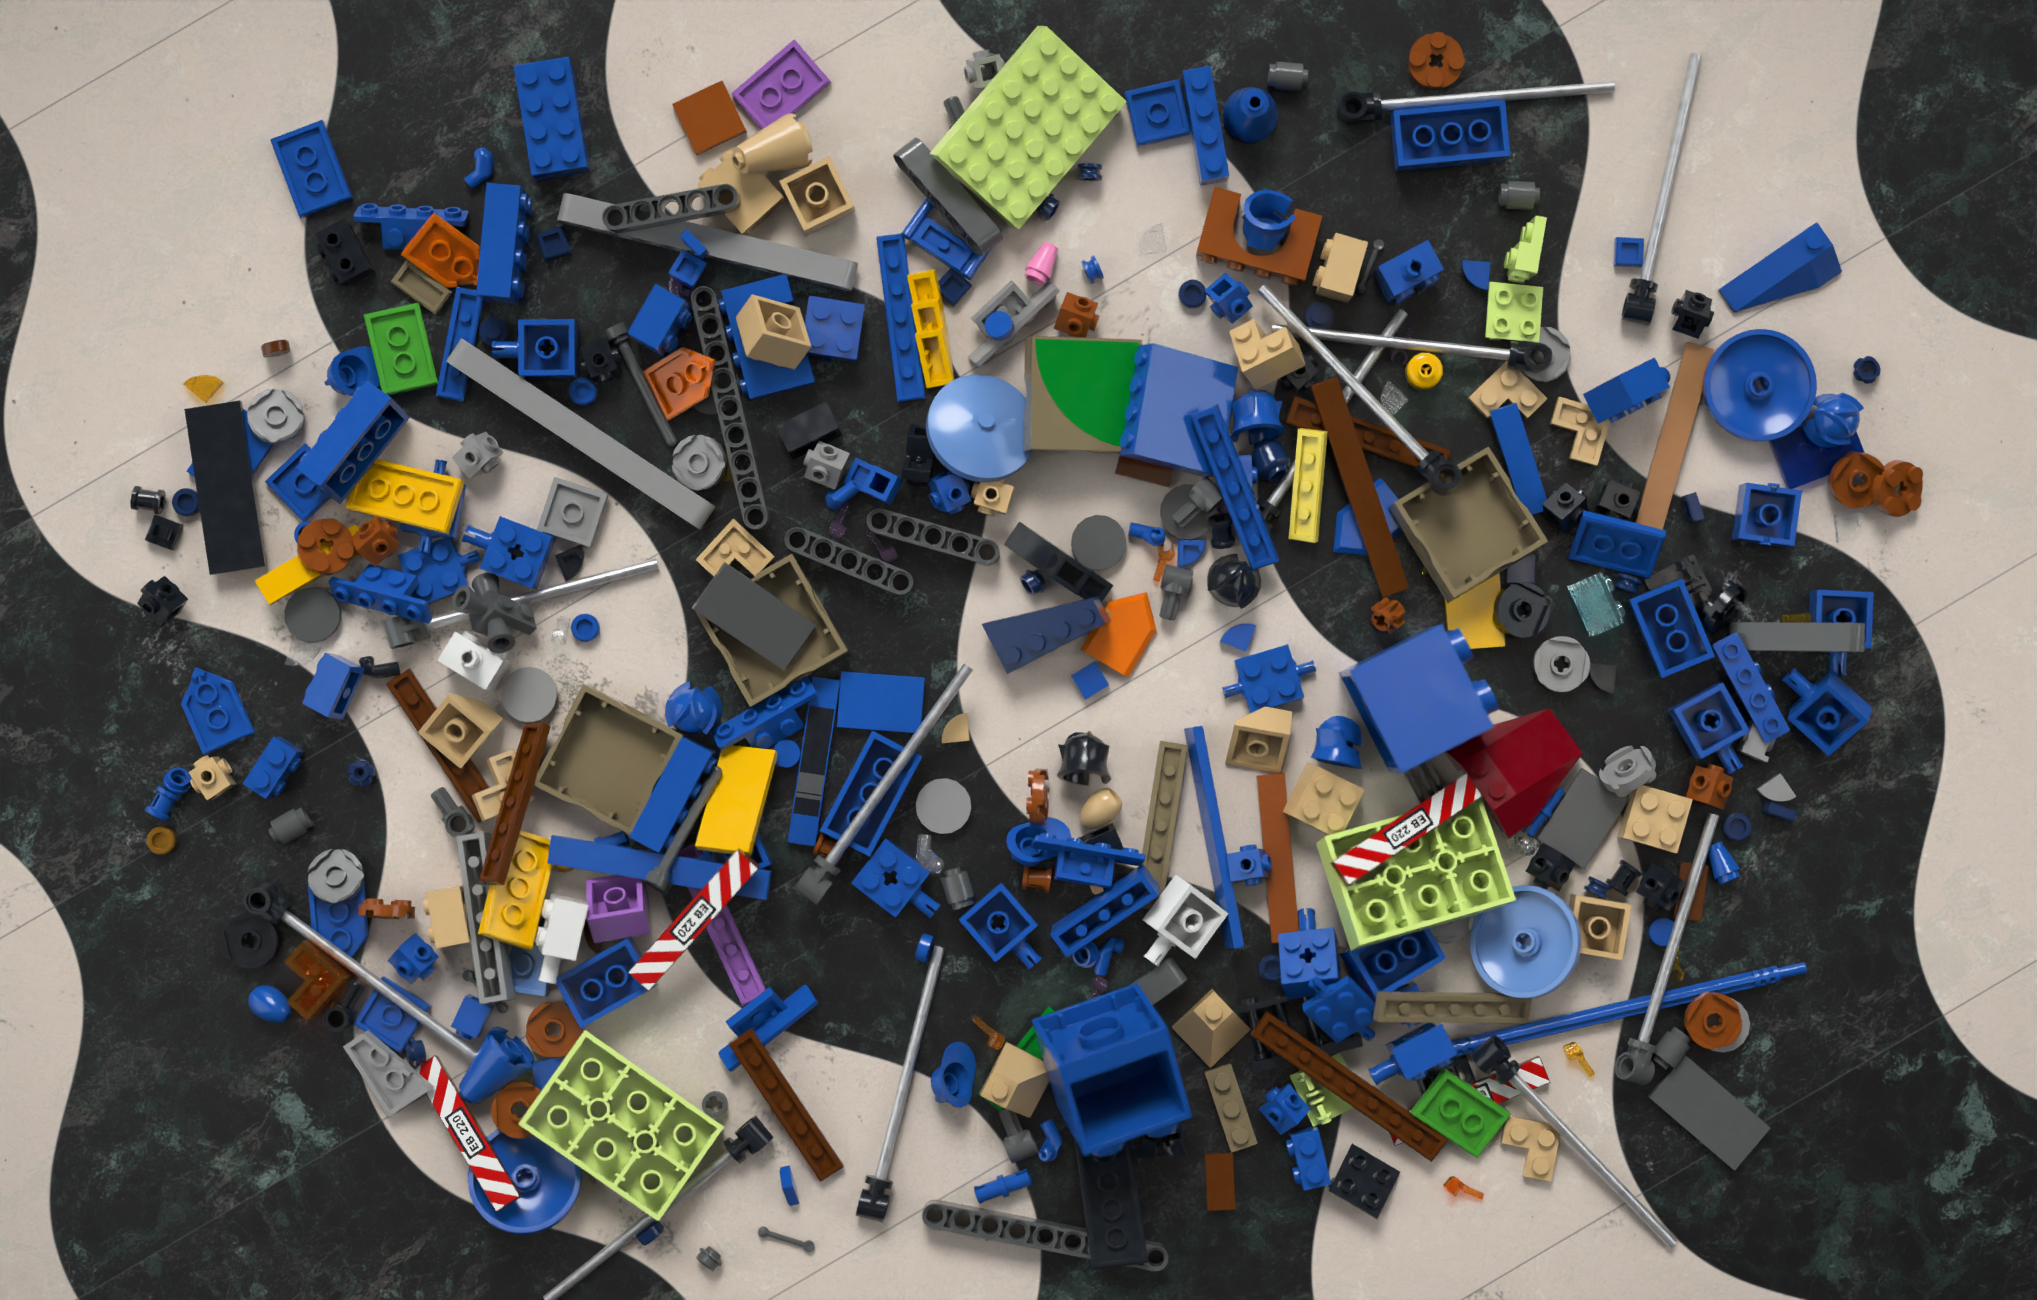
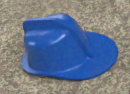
(351, 370)
(1021, 836)
(955, 1076)

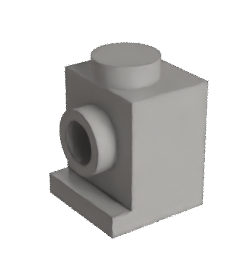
(1753, 745)

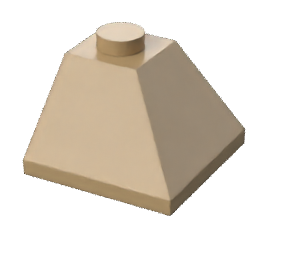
(460, 727)
(1260, 740)
(1211, 1028)
(1016, 1081)

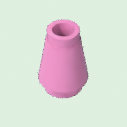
(1041, 265)

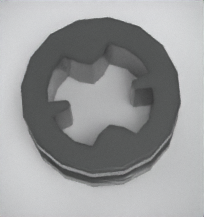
(709, 1110)

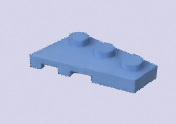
(526, 969)

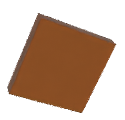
(709, 117)

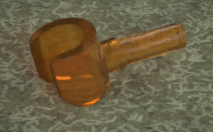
(1163, 558)
(996, 1038)
(1454, 1185)

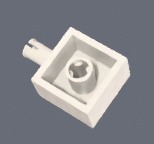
(474, 660)
(1182, 920)
(560, 933)

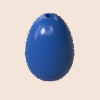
(269, 1004)

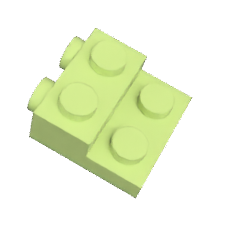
(1525, 256)

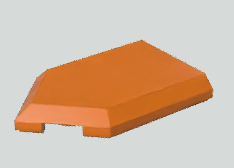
(444, 253)
(680, 380)
(1125, 636)

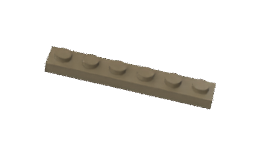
(1163, 812)
(1450, 1007)

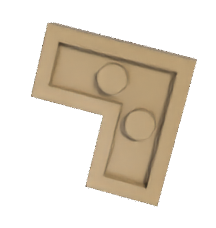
(1510, 386)
(1589, 434)
(733, 544)
(489, 800)
(1540, 1142)

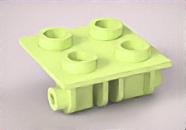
(1513, 312)
(1320, 1100)

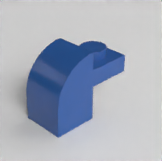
(874, 481)

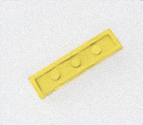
(1307, 485)

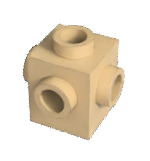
(999, 503)
(221, 777)

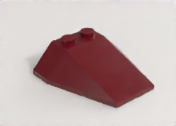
(1518, 766)

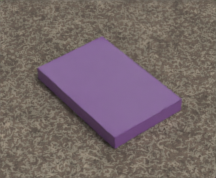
(781, 86)

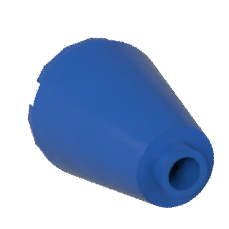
(1250, 114)
(495, 1065)

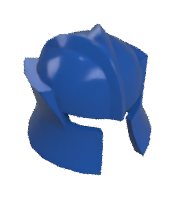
(1261, 225)
(1258, 414)
(1834, 420)
(693, 709)
(1336, 742)

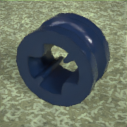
(1089, 172)
(1627, 583)
(1597, 887)

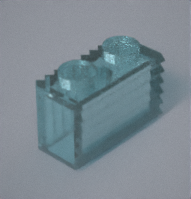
(1597, 604)

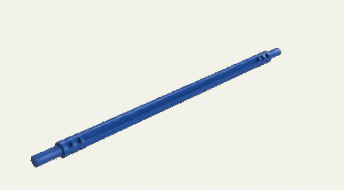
(1628, 1007)

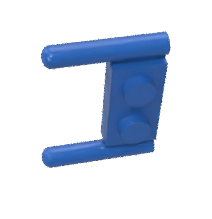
(942, 243)

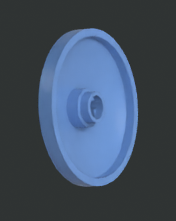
(978, 428)
(1527, 944)

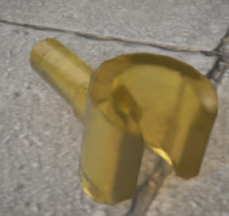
(1676, 966)
(1574, 1051)

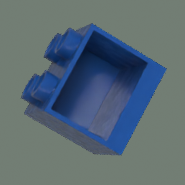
(1420, 697)
(1112, 1070)

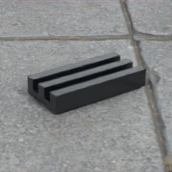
(1434, 776)

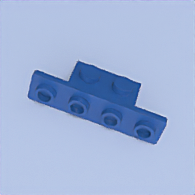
(402, 223)
(383, 591)
(1750, 687)
(768, 720)
(1085, 862)
(768, 1018)

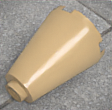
(775, 148)

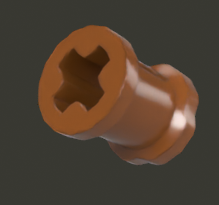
(824, 846)
(1036, 879)

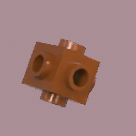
(1077, 316)
(376, 540)
(1710, 786)

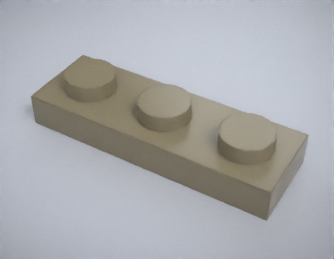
(1230, 1107)

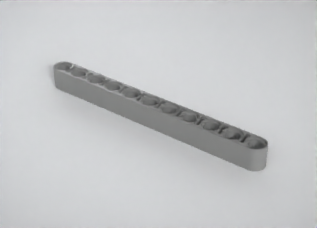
(721, 244)
(580, 434)

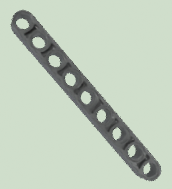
(737, 421)
(1029, 1238)

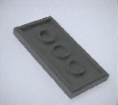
(754, 616)
(1709, 1112)

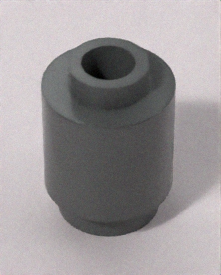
(1287, 76)
(1518, 195)
(290, 826)
(957, 888)
(1671, 1048)

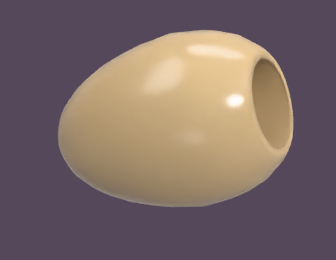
(1100, 808)

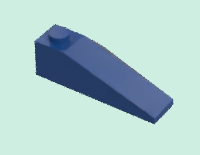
(1791, 269)

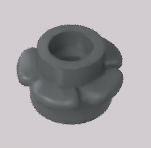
(709, 1258)

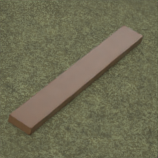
(1673, 436)

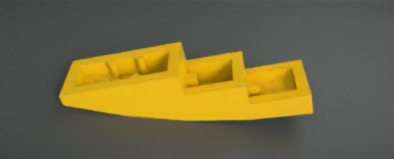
(931, 328)
(293, 575)

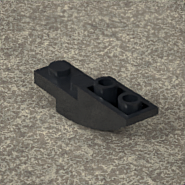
(1057, 563)

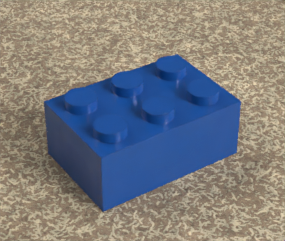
(661, 322)
(1671, 628)
(1392, 962)
(602, 983)

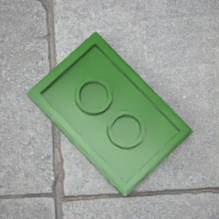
(401, 349)
(1460, 1112)

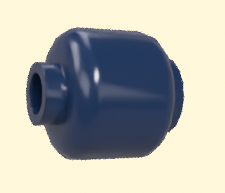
(1270, 460)

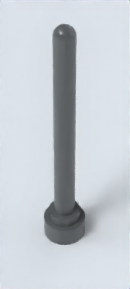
(618, 336)
(659, 875)

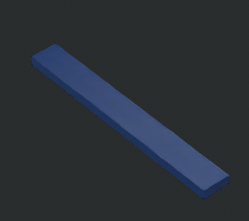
(1213, 835)
(638, 862)

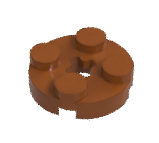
(1437, 45)
(1845, 469)
(1910, 491)
(321, 562)
(1038, 804)
(378, 910)
(538, 1026)
(1715, 1036)
(506, 1100)

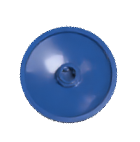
(1759, 385)
(542, 1176)

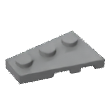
(386, 1073)

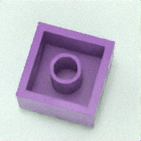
(617, 907)

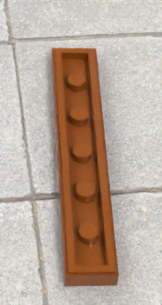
(1277, 843)

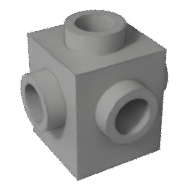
(993, 64)
(478, 454)
(825, 464)

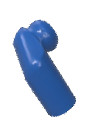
(483, 168)
(838, 498)
(1152, 535)
(1111, 945)
(1052, 1141)

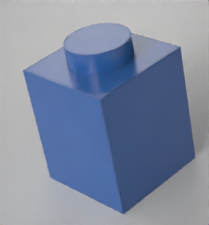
(471, 1017)

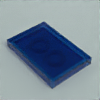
(1803, 461)

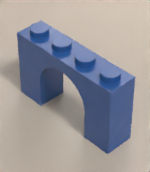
(761, 377)

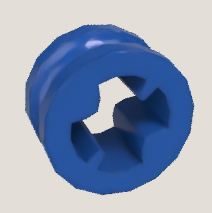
(1092, 269)

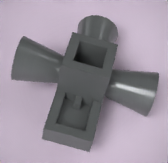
(492, 612)

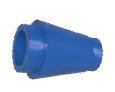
(1722, 864)

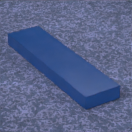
(465, 325)
(1518, 457)

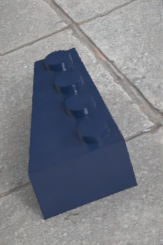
(1036, 633)

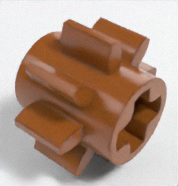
(1388, 615)

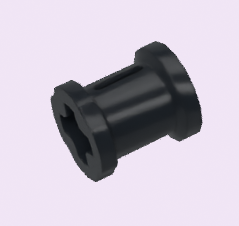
(148, 500)
(1221, 531)
(1623, 877)

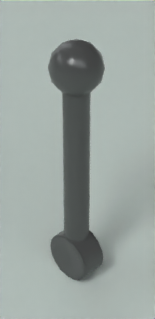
(1378, 245)
(468, 975)
(807, 1245)

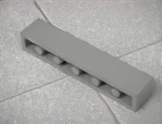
(489, 955)

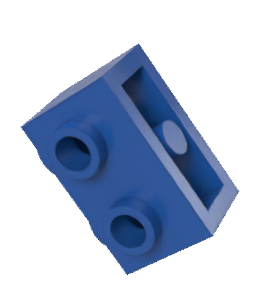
(333, 686)
(273, 768)
(1309, 1157)

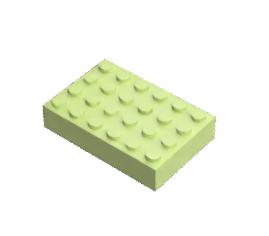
(1028, 127)
(1427, 884)
(621, 1125)

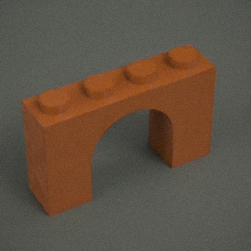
(1220, 245)

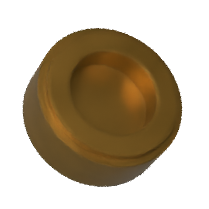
(161, 840)

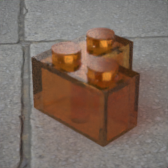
(321, 976)

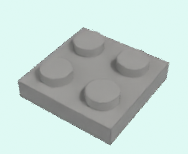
(572, 512)

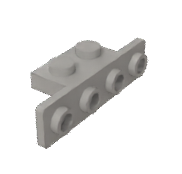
(1018, 307)

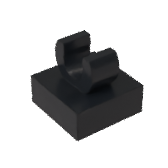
(163, 532)

